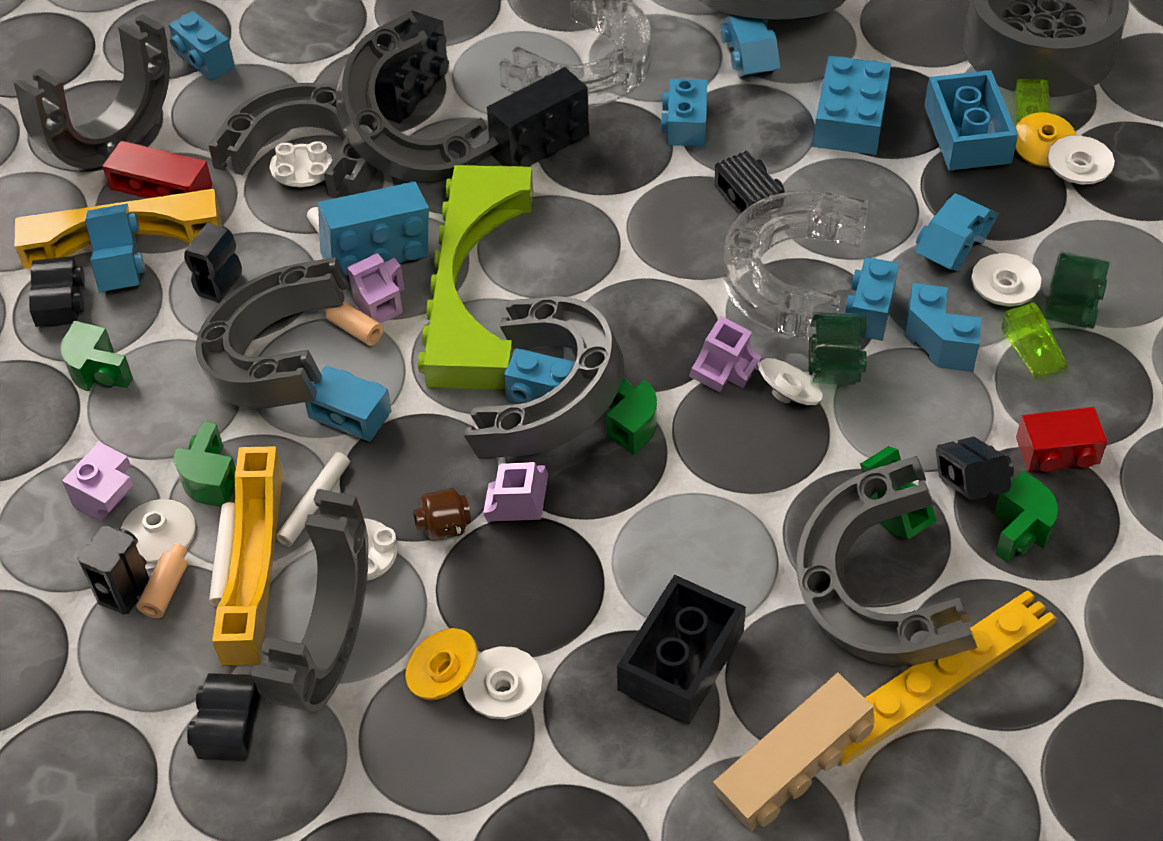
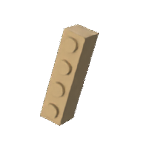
(795, 752)

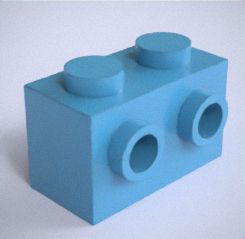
(201, 45)
(686, 112)
(874, 294)
(533, 375)
(349, 403)

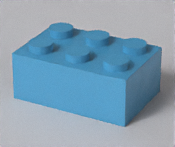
(851, 105)
(970, 120)
(373, 222)

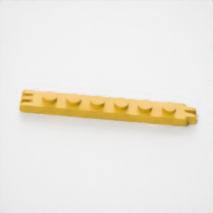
(933, 681)

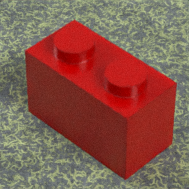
(1061, 439)

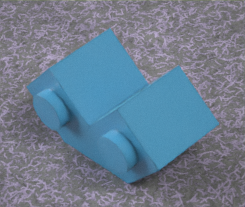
(753, 45)
(954, 231)
(114, 247)
(948, 338)

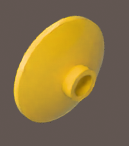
(1033, 144)
(441, 664)

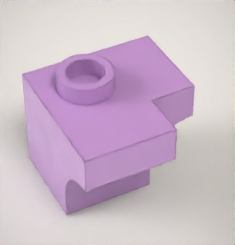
(377, 287)
(726, 356)
(98, 481)
(516, 492)

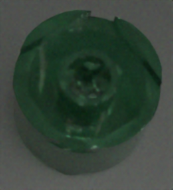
(1076, 290)
(835, 348)

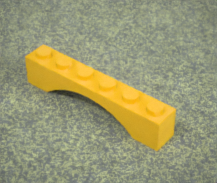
(66, 231)
(244, 605)

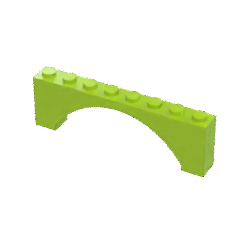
(457, 346)

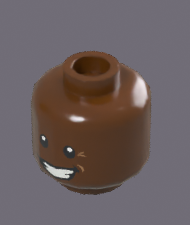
(442, 514)

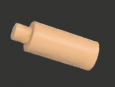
(355, 323)
(163, 582)

